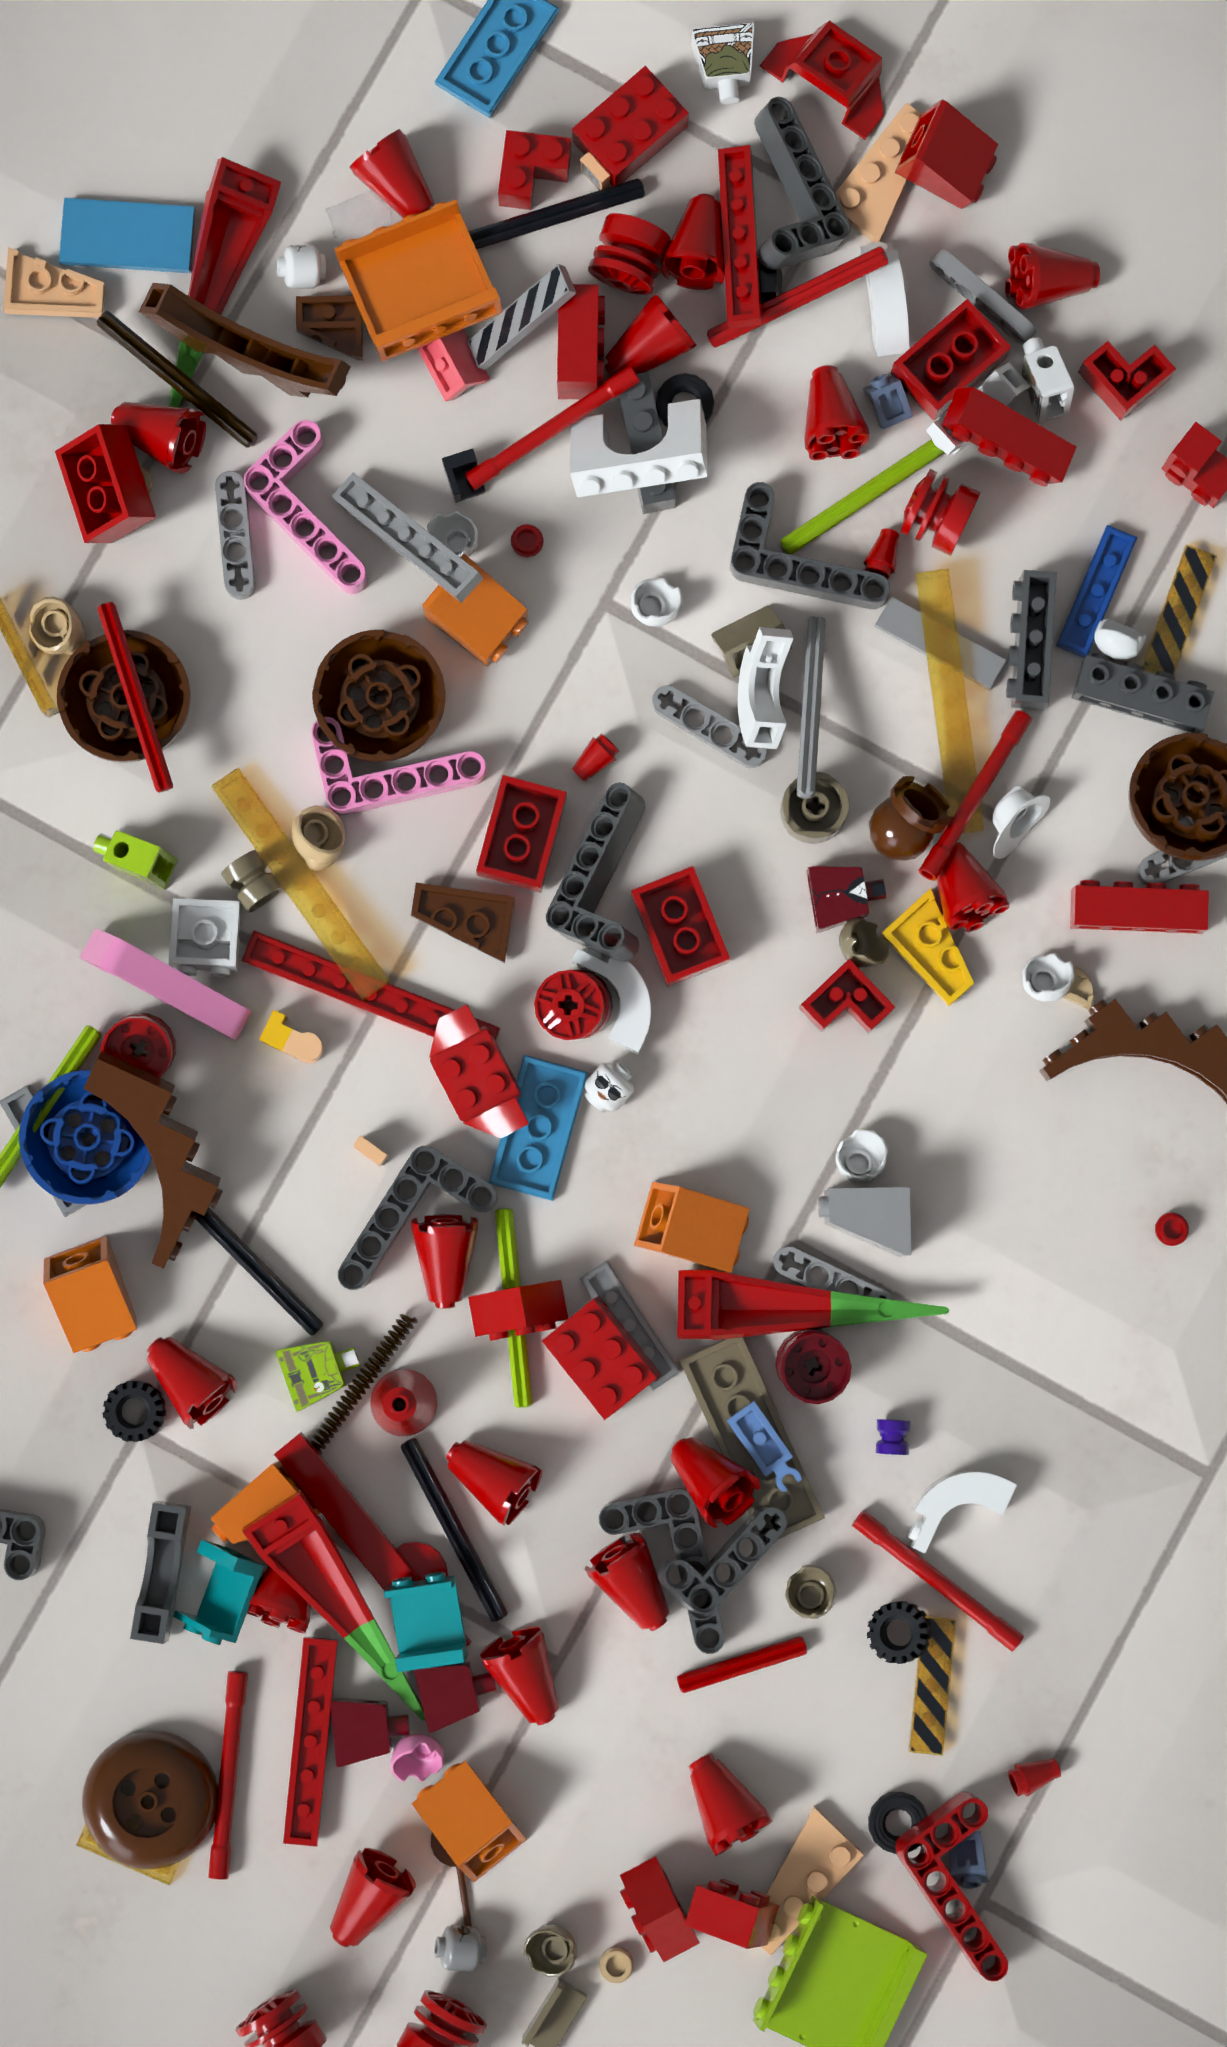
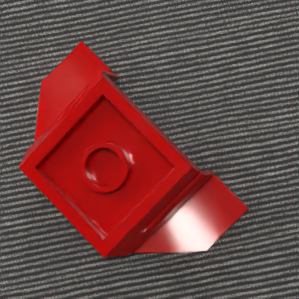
(837, 67)
(476, 1075)

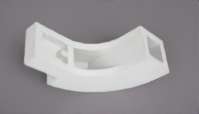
(888, 304)
(1003, 385)
(758, 688)
(633, 995)
(954, 1490)

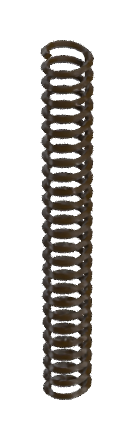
(361, 1386)

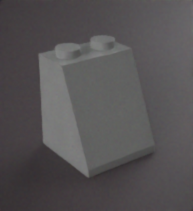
(871, 1214)

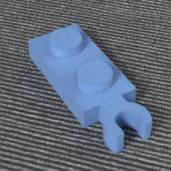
(762, 1443)

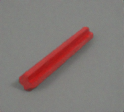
(742, 1664)

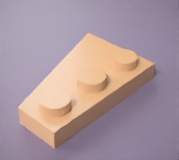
(46, 290)

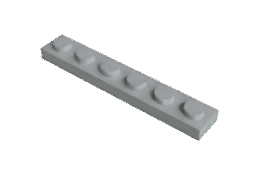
(407, 537)

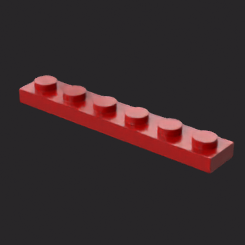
(739, 237)
(310, 1741)

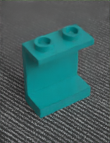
(226, 1595)
(427, 1622)

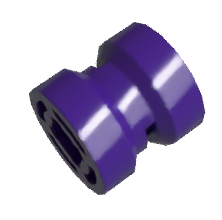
(893, 1437)

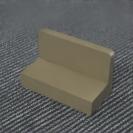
(737, 635)
(554, 2015)

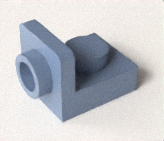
(888, 400)
(968, 1862)

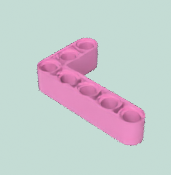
(299, 513)
(389, 778)
(165, 983)

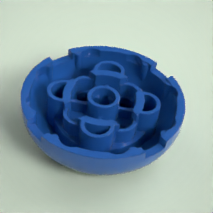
(81, 1178)

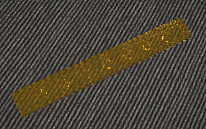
(947, 690)
(300, 884)

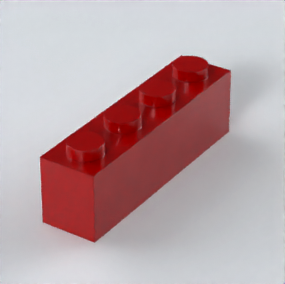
(1008, 436)
(1139, 908)

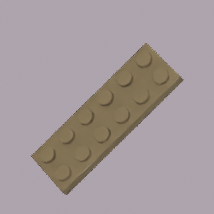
(725, 1383)

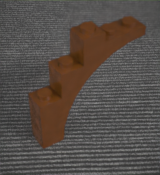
(249, 352)
(1158, 1040)
(142, 1101)

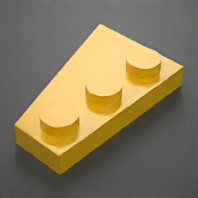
(929, 948)

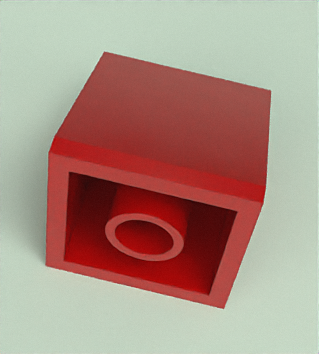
(948, 155)

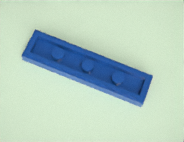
(1096, 591)

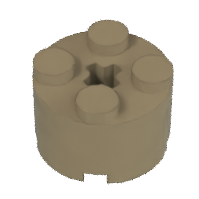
(815, 828)

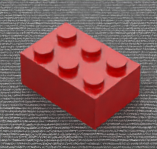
(631, 125)
(580, 343)
(950, 358)
(105, 483)
(521, 833)
(680, 926)
(601, 1357)

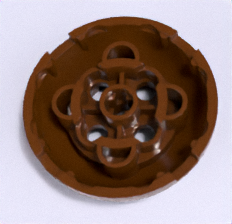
(357, 664)
(87, 684)
(1175, 766)
(190, 1793)

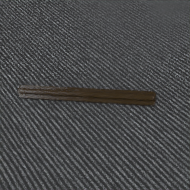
(176, 379)

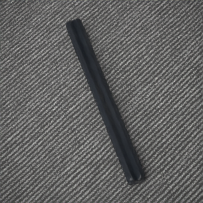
(557, 213)
(259, 1271)
(454, 1530)

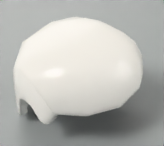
(455, 532)
(655, 602)
(1118, 640)
(1047, 977)
(861, 1156)

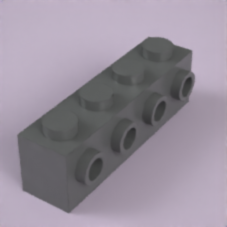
(1033, 639)
(1143, 694)

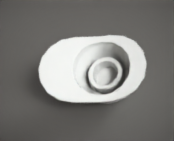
(1015, 817)

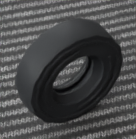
(682, 383)
(880, 1811)

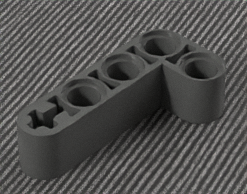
(18, 1545)
(728, 1554)

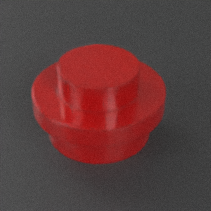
(527, 540)
(1171, 1229)

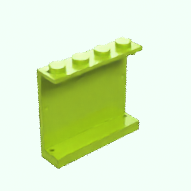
(838, 1980)

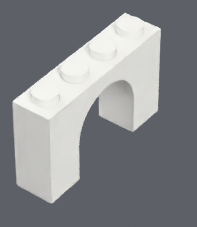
(675, 459)

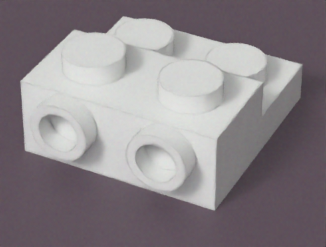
(205, 936)

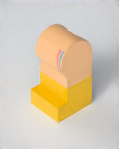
(302, 1046)

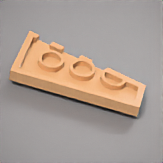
(873, 187)
(812, 1867)

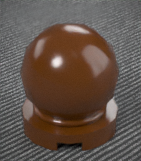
(908, 820)

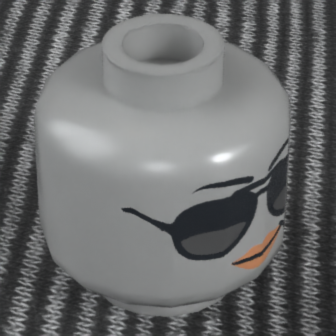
(460, 1948)

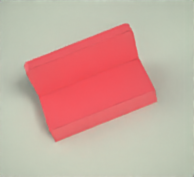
(452, 364)

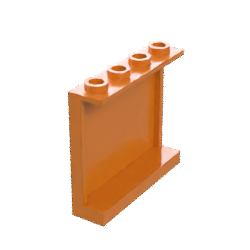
(418, 280)

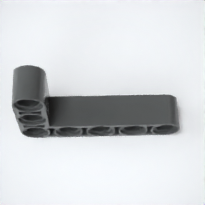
(808, 187)
(795, 565)
(596, 877)
(405, 1207)
(691, 1553)

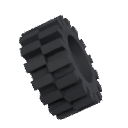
(115, 1402)
(879, 1637)

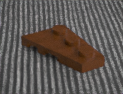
(466, 915)

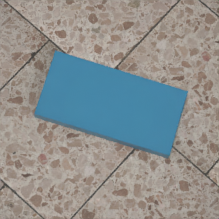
(495, 51)
(127, 235)
(534, 1154)

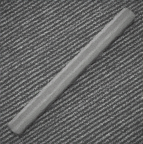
(811, 707)

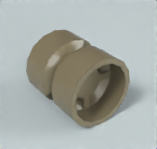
(250, 879)

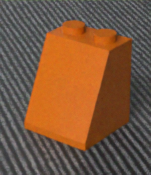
(482, 620)
(692, 1226)
(89, 1295)
(254, 1500)
(468, 1821)

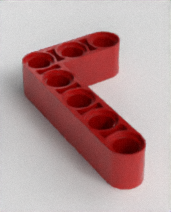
(946, 1888)

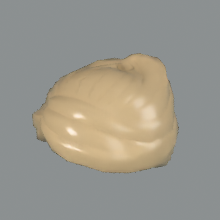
(56, 627)
(318, 836)

